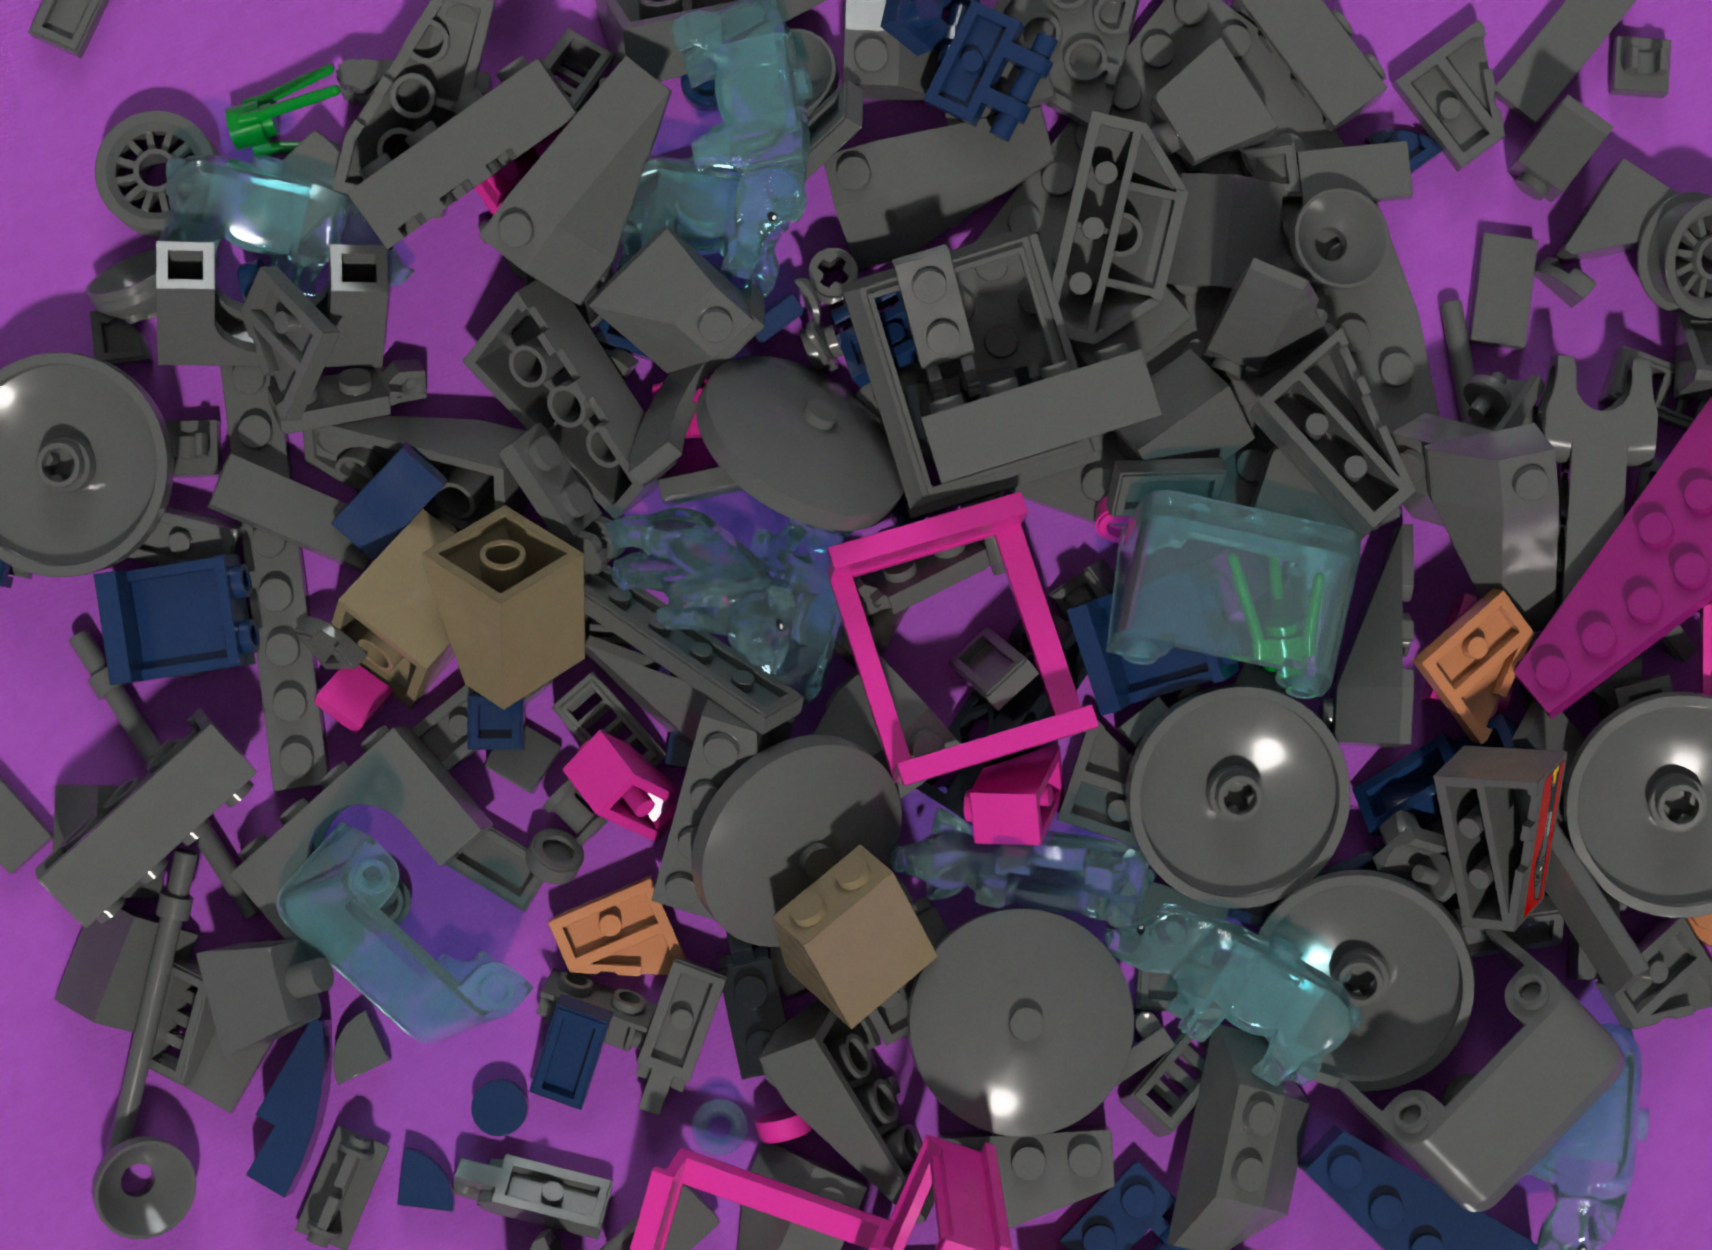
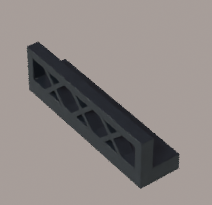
(1024, 708)

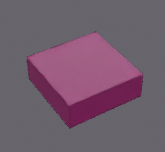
(353, 697)

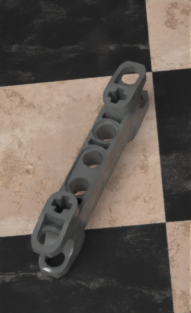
(1592, 483)

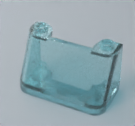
(1233, 587)
(337, 912)

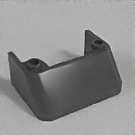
(1515, 1102)

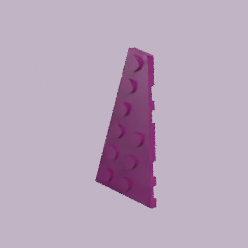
(1638, 585)

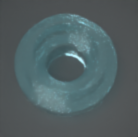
(714, 1144)

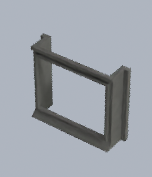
(919, 494)

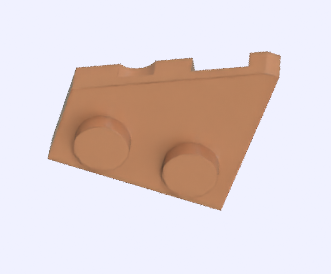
(618, 933)

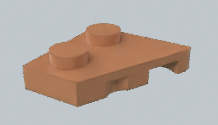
(1477, 661)

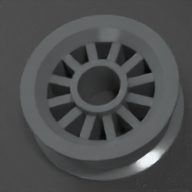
(113, 159)
(1677, 255)

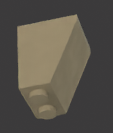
(509, 604)
(396, 614)
(853, 937)

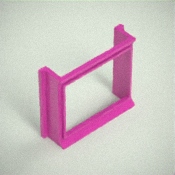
(996, 519)
(751, 1191)
(965, 1198)

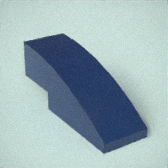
(1410, 781)
(296, 1110)

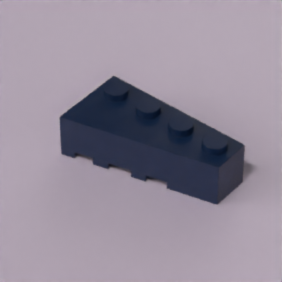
(1396, 1203)

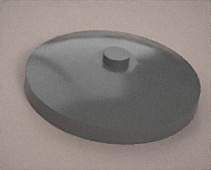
(799, 443)
(78, 465)
(1237, 795)
(1644, 804)
(787, 824)
(1397, 961)
(1020, 1022)

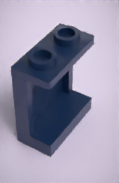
(176, 619)
(1121, 683)

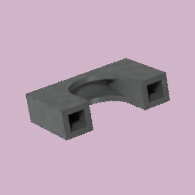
(206, 328)
(393, 775)

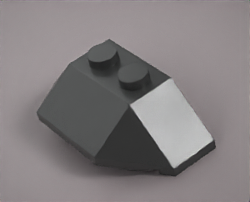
(1117, 229)
(1238, 1148)

